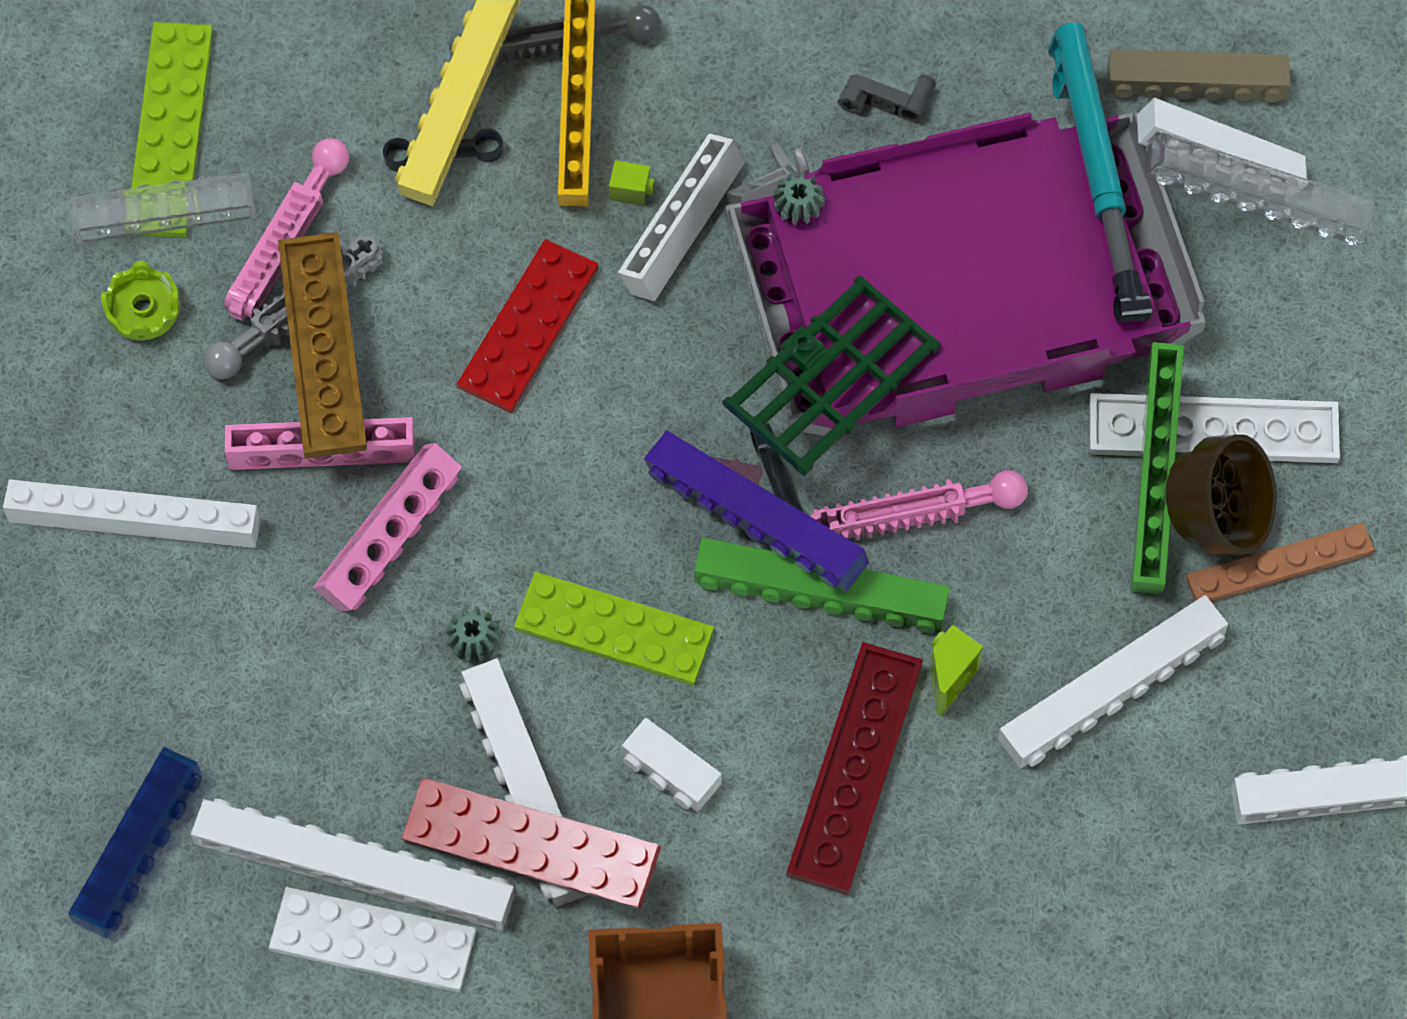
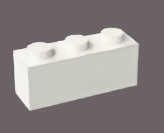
(670, 765)

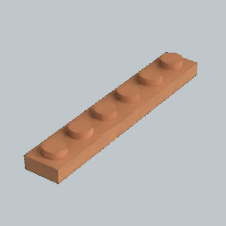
(1281, 563)

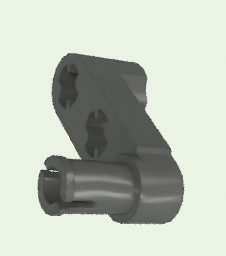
(907, 106)

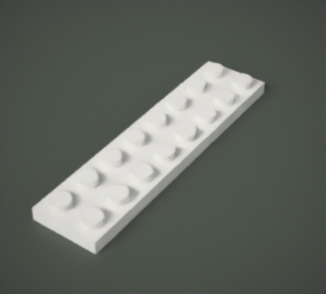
(1281, 427)

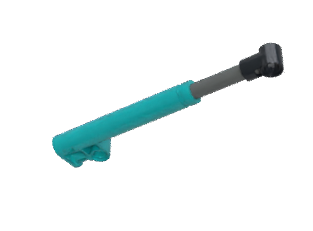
(1076, 80)

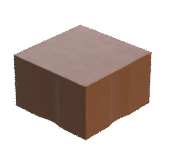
(658, 972)

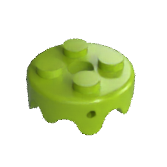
(138, 284)

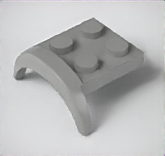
(765, 185)

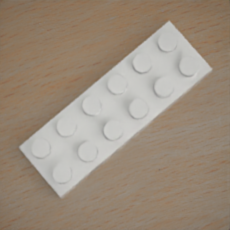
(372, 939)

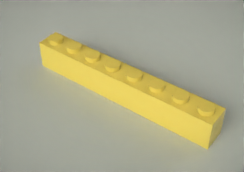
(455, 99)

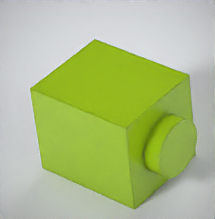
(631, 183)

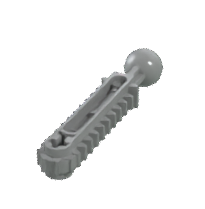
(224, 358)

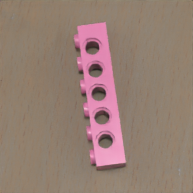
(282, 446)
(335, 583)

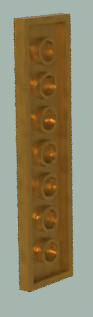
(322, 345)

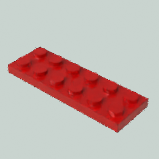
(527, 326)

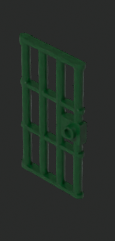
(814, 357)

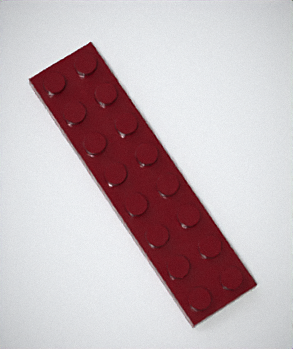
(854, 768)

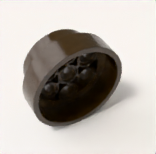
(1223, 495)

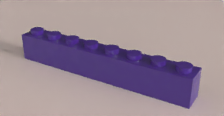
(756, 511)

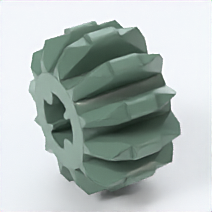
(789, 200)
(472, 645)

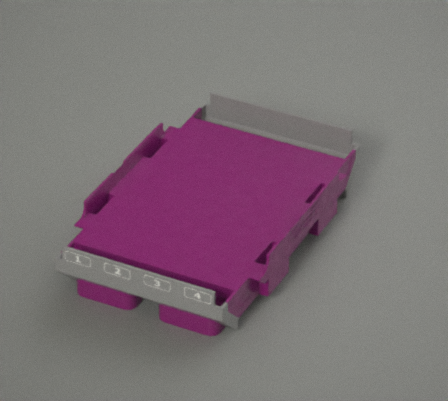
(984, 248)

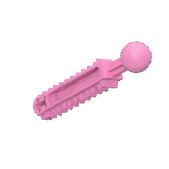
(290, 221)
(1006, 490)

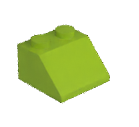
(953, 665)

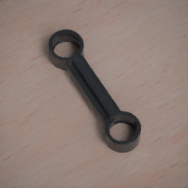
(467, 148)
(774, 469)

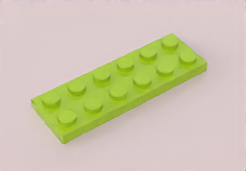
(614, 628)

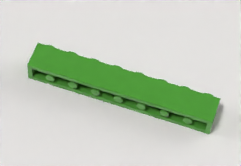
(1156, 461)
(775, 578)

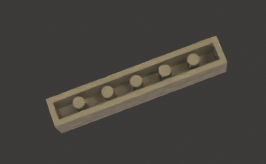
(1198, 75)

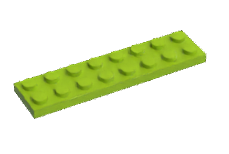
(172, 107)

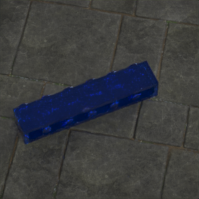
(135, 843)

